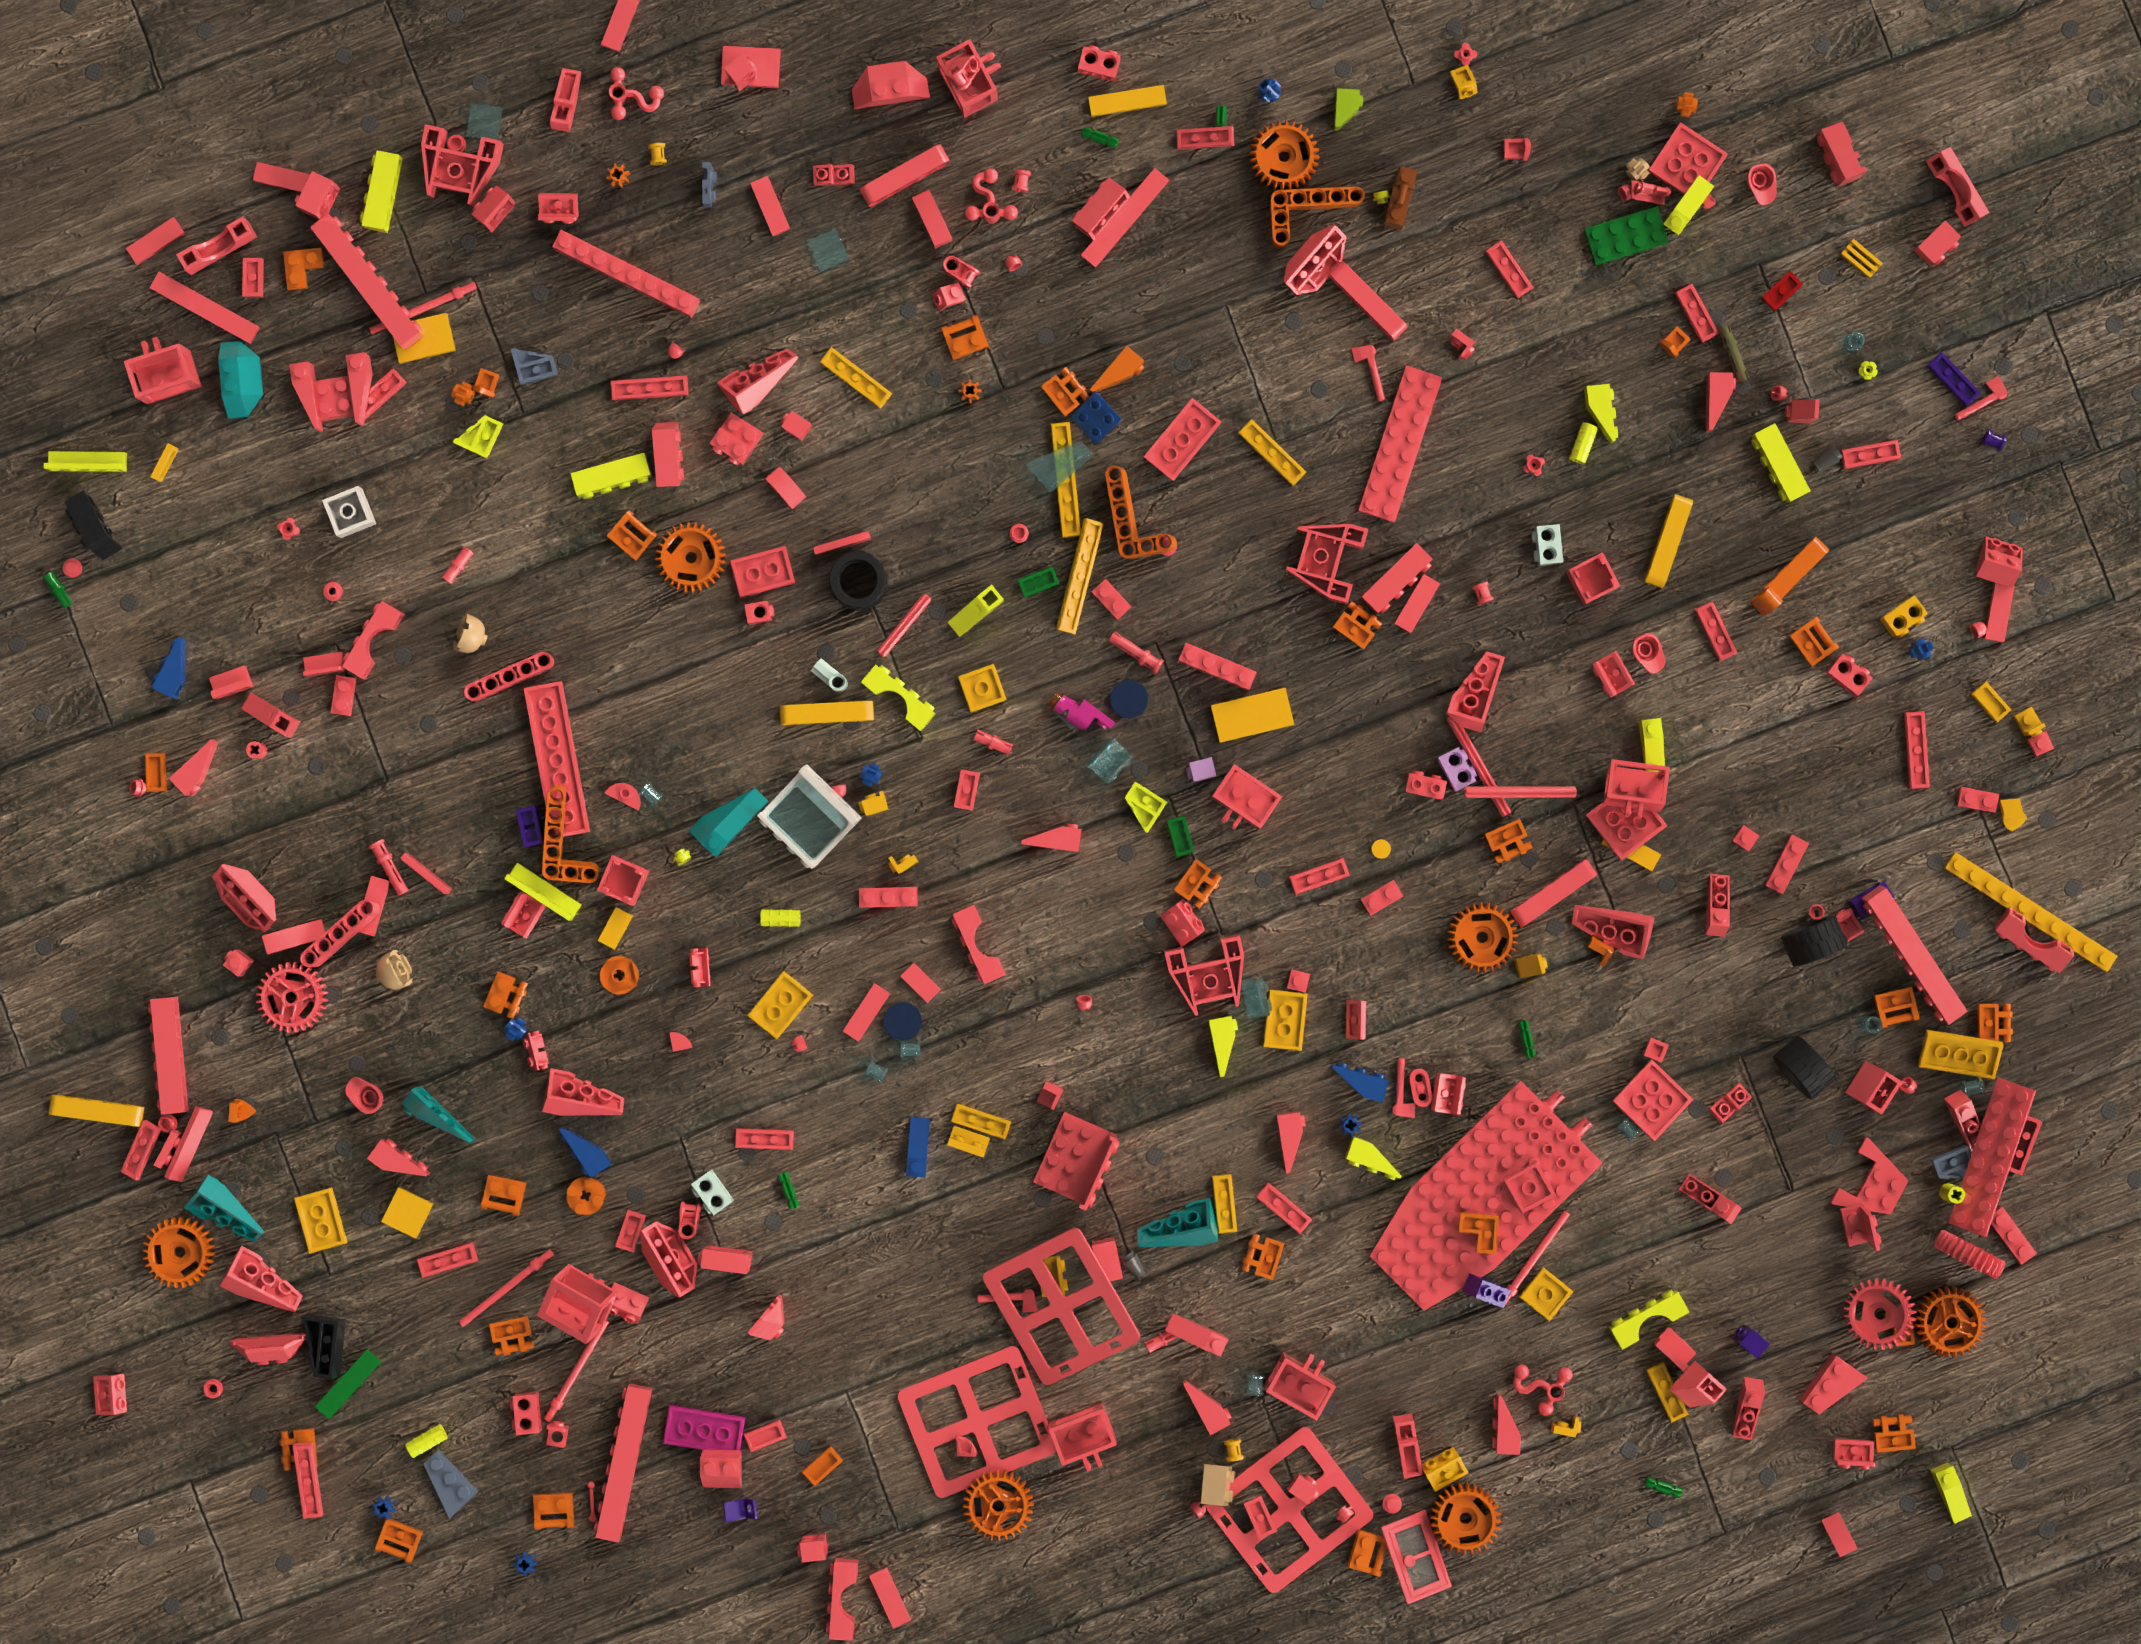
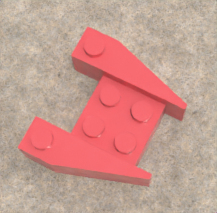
(457, 169)
(335, 396)
(1322, 556)
(1209, 979)

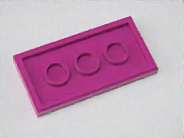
(703, 1429)

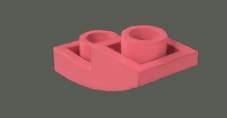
(833, 175)
(785, 487)
(1729, 1103)
(1839, 1534)

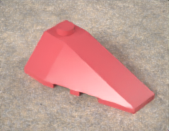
(751, 386)
(1473, 698)
(1620, 929)
(572, 1096)
(255, 1280)
(770, 1322)

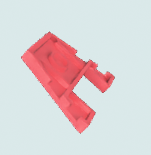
(1881, 1186)

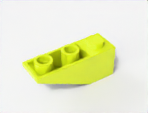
(1599, 405)
(976, 610)
(1366, 1154)

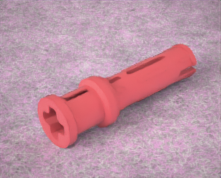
(1144, 657)
(384, 859)

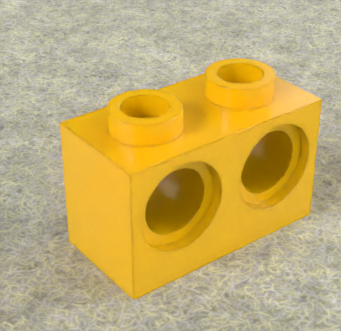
(1902, 613)

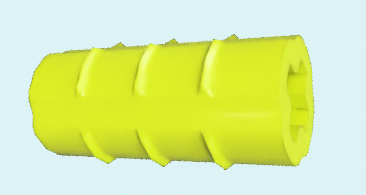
(1583, 443)
(780, 918)
(1951, 1193)
(426, 1441)

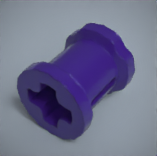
(1994, 440)

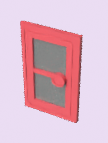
(1416, 1556)

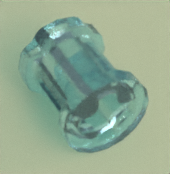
(1848, 341)
(651, 794)
(1877, 1025)
(910, 1049)
(876, 1071)
(1973, 1087)
(1628, 1128)
(1255, 1384)

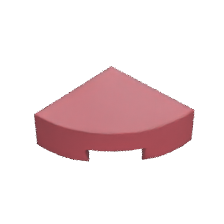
(679, 1041)
(965, 1447)

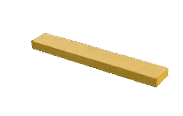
(1067, 490)
(1079, 576)

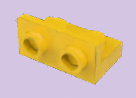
(968, 1141)
(1056, 1267)
(1444, 1469)

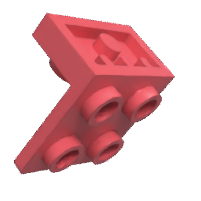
(1860, 1226)

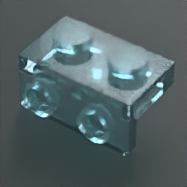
(1110, 761)
(1255, 998)

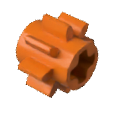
(1686, 104)
(623, 177)
(970, 385)
(463, 394)

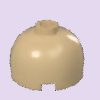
(469, 635)
(393, 971)

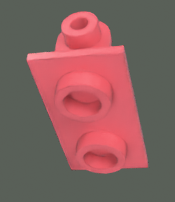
(1649, 192)
(700, 959)
(535, 1057)

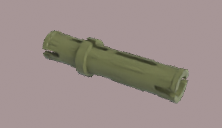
(1735, 358)

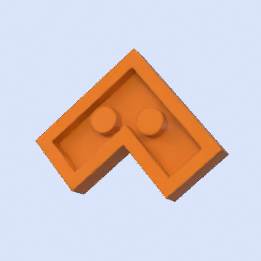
(298, 262)
(1485, 1226)

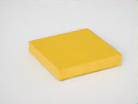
(982, 688)
(407, 1212)
(1546, 1294)

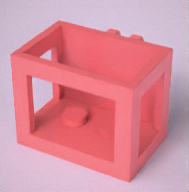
(981, 90)
(162, 372)
(1636, 787)
(1245, 798)
(577, 1303)
(1300, 1385)
(1083, 1435)

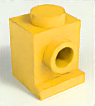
(873, 804)

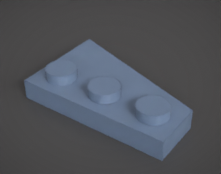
(449, 1483)

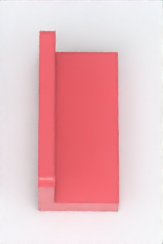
(323, 664)
(230, 682)
(1674, 1348)

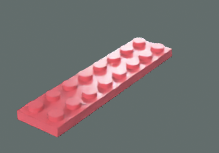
(1400, 444)
(557, 753)
(1992, 1156)

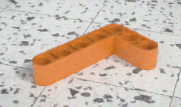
(1307, 204)
(1129, 520)
(1771, 595)
(557, 842)

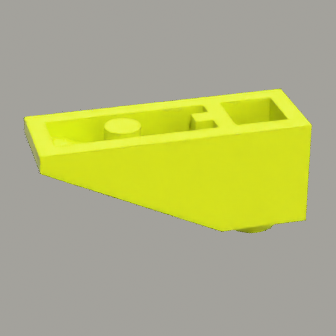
(1688, 205)
(1652, 742)
(1223, 1036)
(1951, 1492)

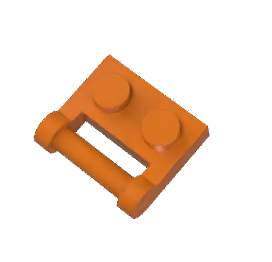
(966, 343)
(627, 540)
(1809, 646)
(1894, 1001)
(503, 1188)
(553, 1504)
(399, 1534)
(1363, 1550)

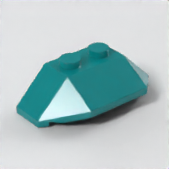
(239, 379)

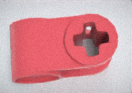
(964, 71)
(961, 272)
(689, 1218)

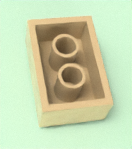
(1217, 1485)

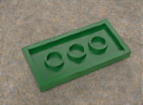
(1626, 236)

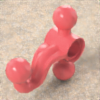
(618, 111)
(972, 212)
(1546, 1407)

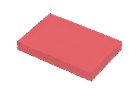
(766, 61)
(762, 571)

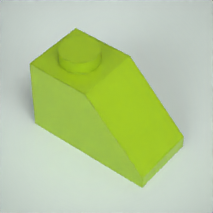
(1346, 106)

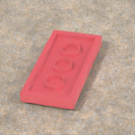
(1182, 439)

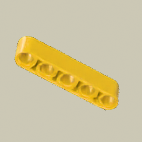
(1668, 541)
(826, 713)
(96, 1110)

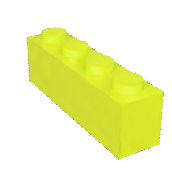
(381, 191)
(1780, 463)
(611, 475)

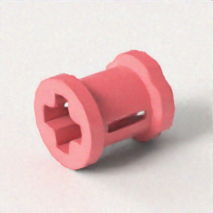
(1021, 180)
(1482, 593)
(262, 750)

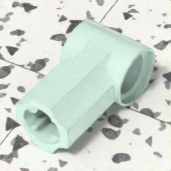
(828, 675)

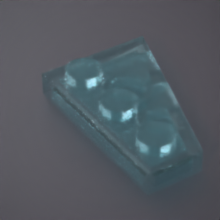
(1059, 465)

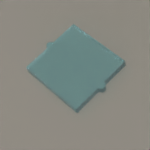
(484, 121)
(828, 250)

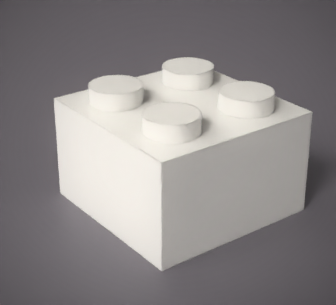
(349, 512)

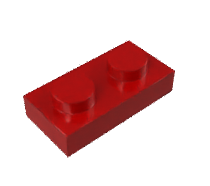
(1782, 291)

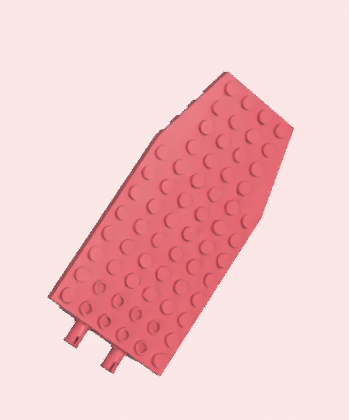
(1423, 1240)

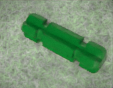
(1100, 137)
(1526, 1039)
(788, 1190)
(1663, 1487)

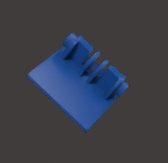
(1096, 417)

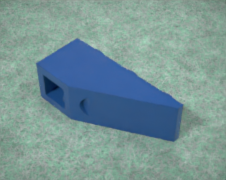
(173, 672)
(1367, 1085)
(589, 1154)

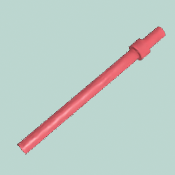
(457, 293)
(1536, 1255)
(535, 1264)
(557, 1402)

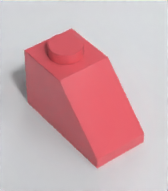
(1802, 411)

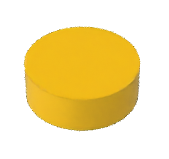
(1380, 849)

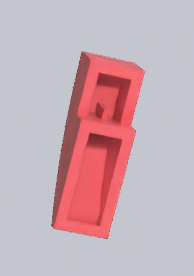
(565, 100)
(932, 219)
(293, 936)
(1407, 1445)

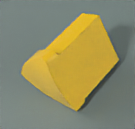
(2012, 813)

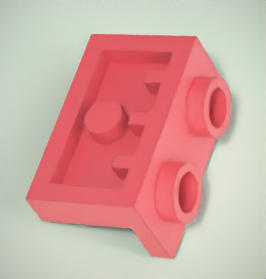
(1460, 341)
(110, 1394)

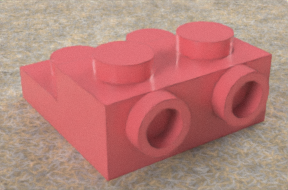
(736, 439)

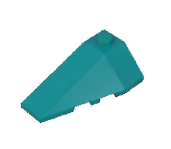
(723, 824)
(426, 1108)
(217, 1203)
(1187, 1227)

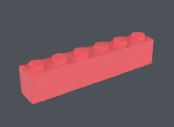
(169, 1055)

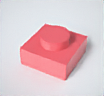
(2040, 743)
(1745, 838)
(1298, 980)
(1655, 1049)

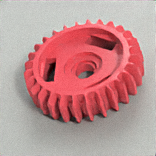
(305, 992)
(1969, 1254)
(1870, 1325)

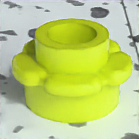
(1381, 197)
(1867, 365)
(682, 856)

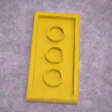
(1252, 715)
(1960, 1054)

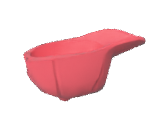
(1762, 182)
(1649, 652)
(364, 1095)

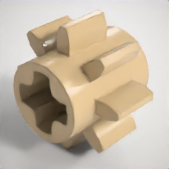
(1637, 169)

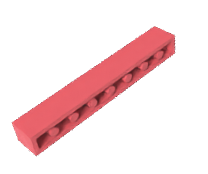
(626, 274)
(366, 281)
(1913, 954)
(623, 1463)

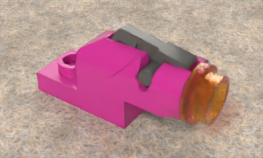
(1078, 716)

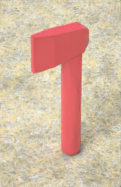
(1368, 352)
(1998, 392)
(1399, 1108)
(1027, 1296)

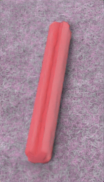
(904, 625)

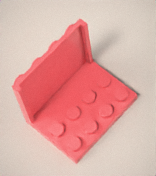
(1077, 1159)

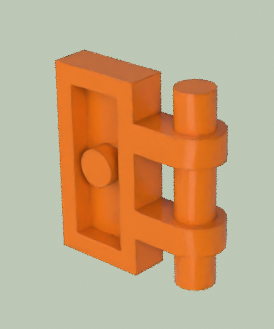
(1061, 395)
(1355, 630)
(1506, 835)
(1193, 879)
(500, 992)
(1988, 1022)
(1268, 1259)
(511, 1329)
(300, 1436)
(1896, 1439)

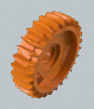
(1287, 142)
(692, 542)
(1495, 929)
(172, 1265)
(1948, 1307)
(989, 1492)
(1478, 1525)

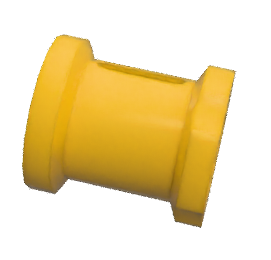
(657, 154)
(1233, 1449)

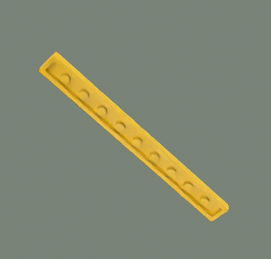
(2034, 913)

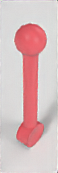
(593, 1516)

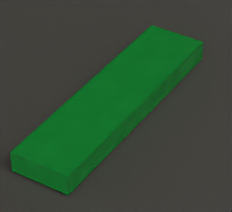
(348, 1384)

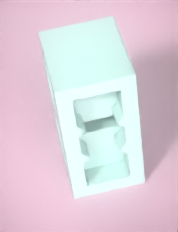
(1553, 545)
(716, 1189)

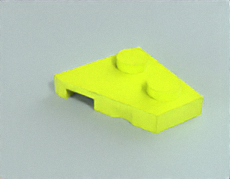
(481, 436)
(1144, 805)

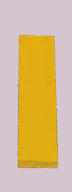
(1127, 100)
(855, 378)
(1272, 452)

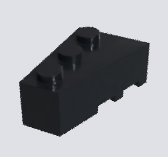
(91, 526)
(325, 1344)

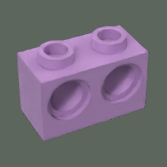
(1201, 770)
(1451, 772)

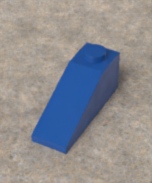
(918, 1147)

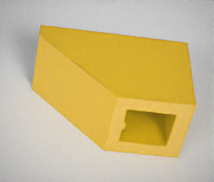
(1530, 965)

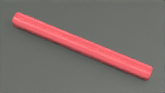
(1477, 763)
(1520, 792)

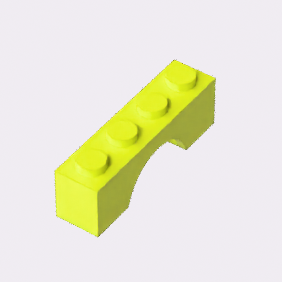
(917, 713)
(1627, 1330)

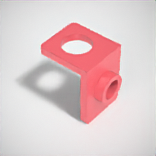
(557, 1426)

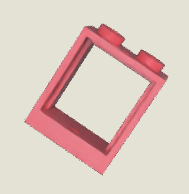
(725, 1259)

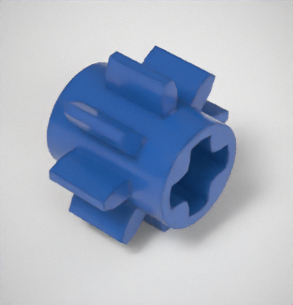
(1269, 90)
(1921, 649)
(871, 774)
(515, 1029)
(1354, 1128)
(388, 1504)
(521, 1567)

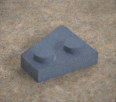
(710, 177)
(533, 366)
(1952, 1164)

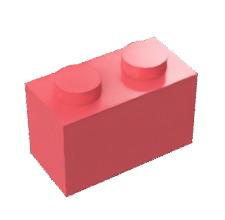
(1937, 243)

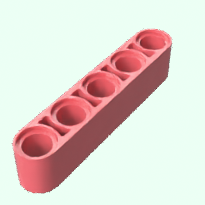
(904, 175)
(1368, 301)
(499, 676)
(1553, 893)
(331, 934)

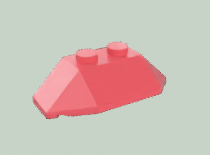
(889, 85)
(1315, 260)
(245, 897)
(669, 1258)
(269, 1348)

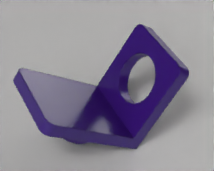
(739, 1509)

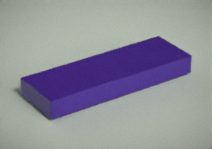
(1953, 379)

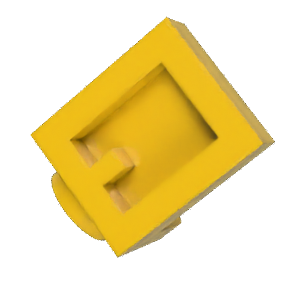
(1464, 82)
(2029, 722)
(906, 863)
(1563, 1428)

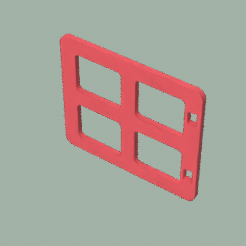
(1061, 1305)
(976, 1421)
(1290, 1509)

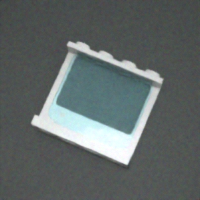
(809, 817)

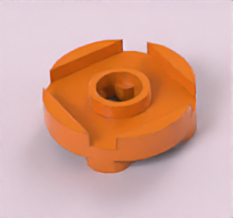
(613, 984)
(575, 1192)

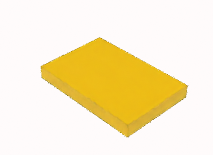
(436, 340)
(780, 1005)
(1286, 1020)
(320, 1220)

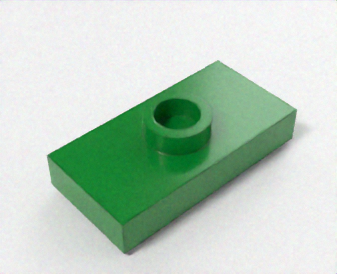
(1038, 582)
(1180, 836)

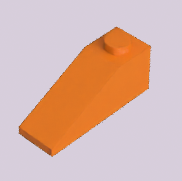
(1121, 369)

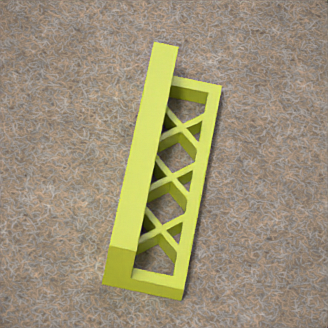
(86, 461)
(543, 892)

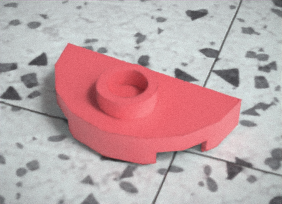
(626, 794)

